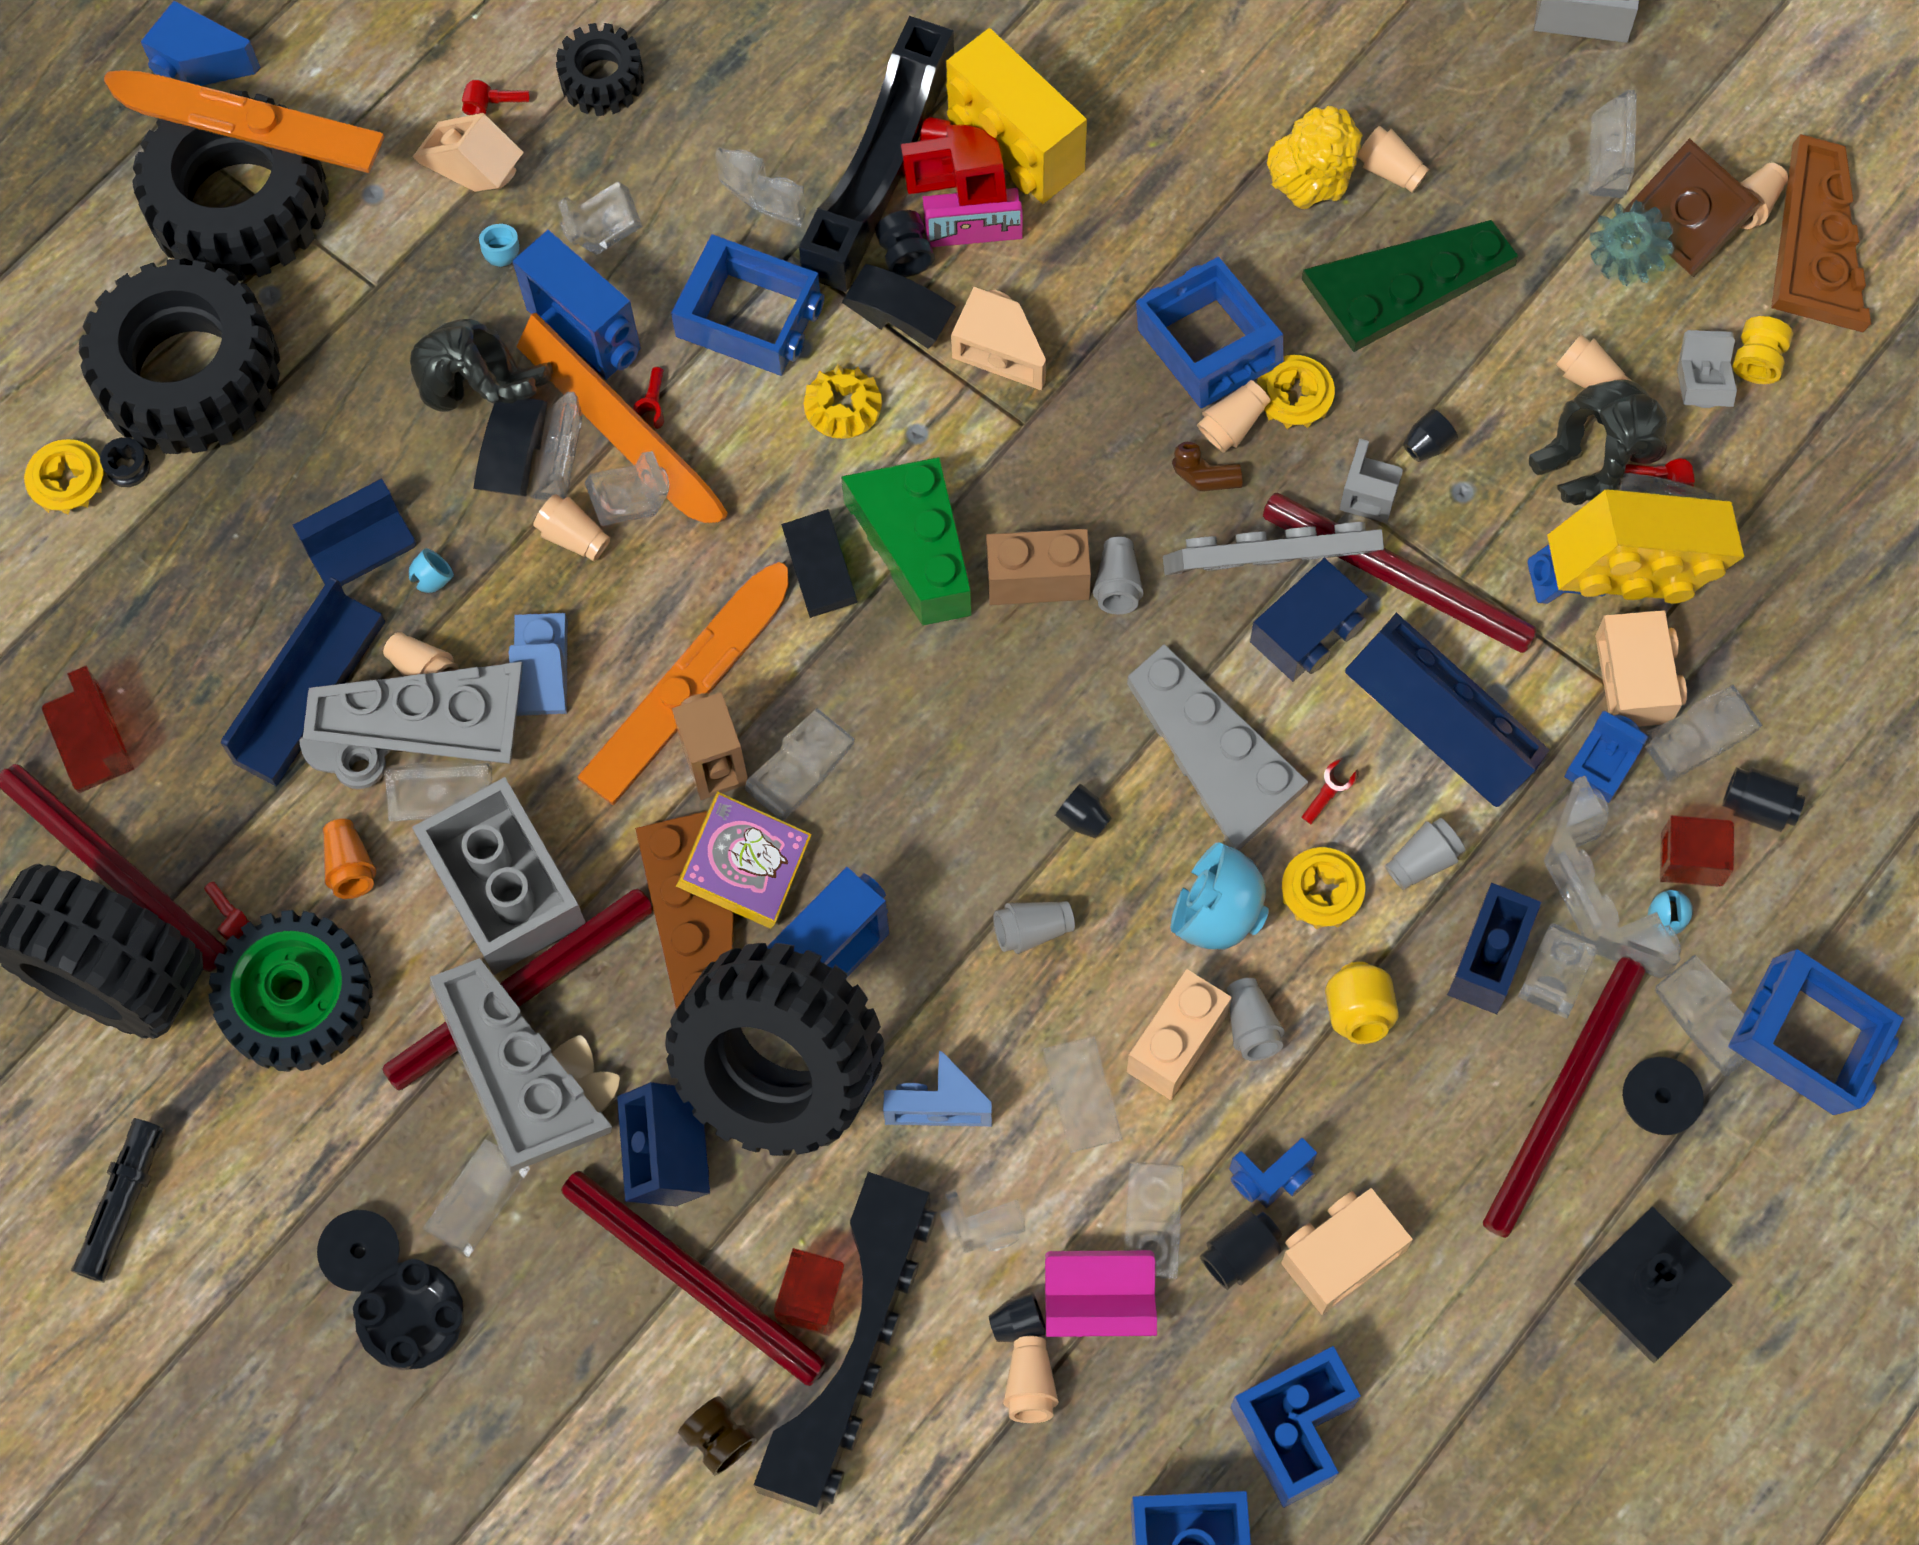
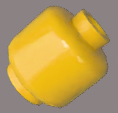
(1361, 1002)

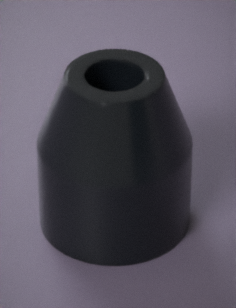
(1429, 436)
(1084, 812)
(1017, 1319)

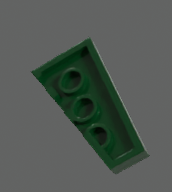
(1397, 284)

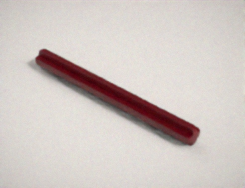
(1412, 579)
(104, 859)
(528, 981)
(1563, 1097)
(694, 1278)

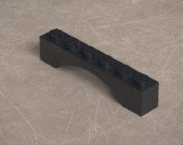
(851, 212)
(807, 1449)

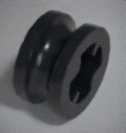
(127, 449)

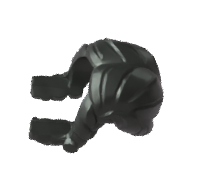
(455, 354)
(1633, 429)

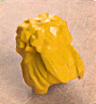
(1316, 157)

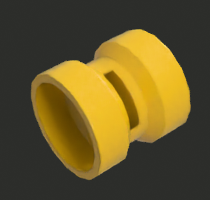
(1761, 356)

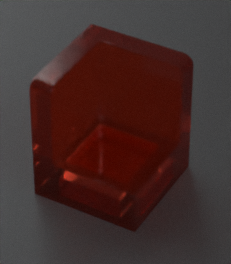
(1697, 851)
(809, 1292)

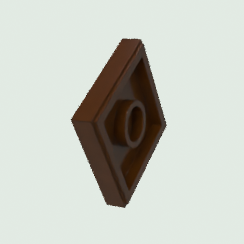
(1699, 203)

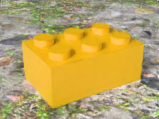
(1033, 123)
(1645, 546)

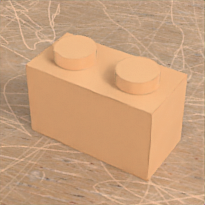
(1640, 667)
(1178, 1034)
(1345, 1249)

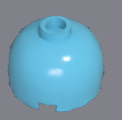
(1222, 902)

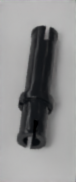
(116, 1206)

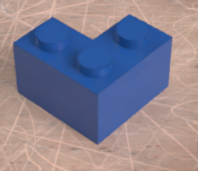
(1282, 1421)

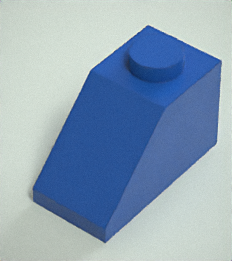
(197, 49)

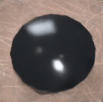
(409, 1315)

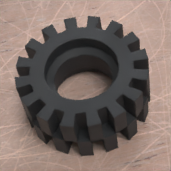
(594, 47)

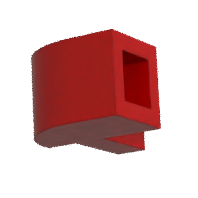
(962, 160)

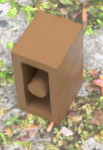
(1038, 566)
(710, 744)

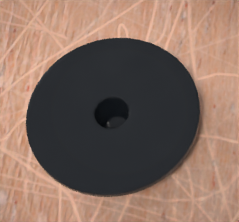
(1663, 1096)
(356, 1248)

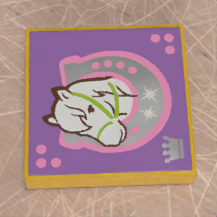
(744, 860)

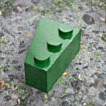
(915, 533)

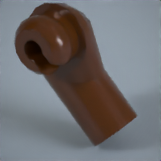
(1200, 473)

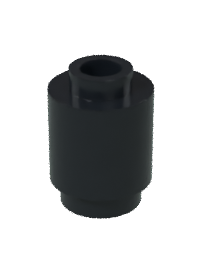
(1763, 798)
(1242, 1249)

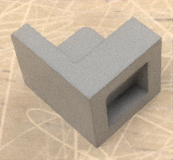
(1370, 486)

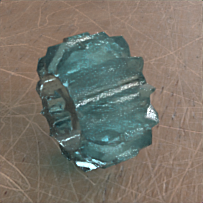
(1621, 229)

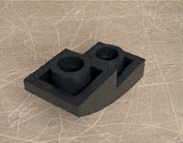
(891, 298)
(509, 446)
(819, 563)

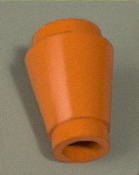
(346, 861)

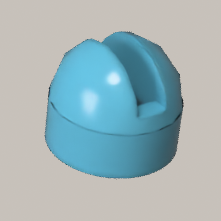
(499, 244)
(430, 570)
(1661, 905)

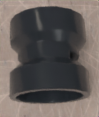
(903, 239)

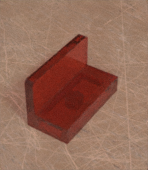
(87, 733)

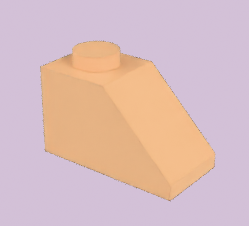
(470, 152)
(998, 339)

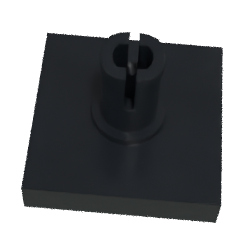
(1653, 1284)

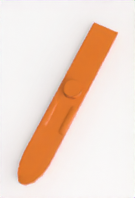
(246, 119)
(618, 420)
(694, 673)

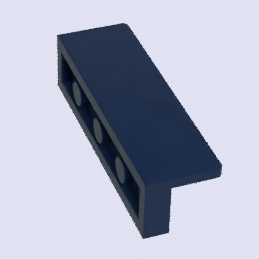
(316, 655)
(1447, 711)

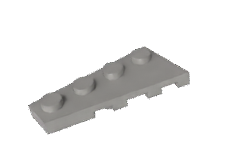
(1255, 549)
(439, 713)
(1226, 760)
(520, 1084)

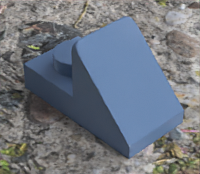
(542, 648)
(954, 1104)

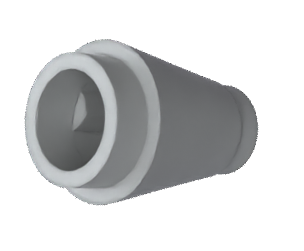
(1118, 577)
(1425, 854)
(1031, 924)
(1253, 1021)

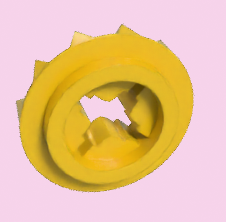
(1314, 383)
(838, 420)
(49, 465)
(1332, 867)

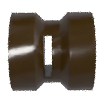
(716, 1435)

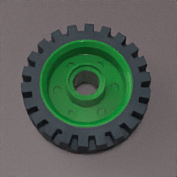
(267, 960)

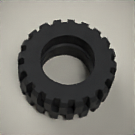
(236, 237)
(161, 305)
(96, 951)
(742, 1089)

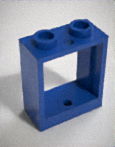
(705, 282)
(578, 304)
(1229, 367)
(841, 922)
(1769, 1009)

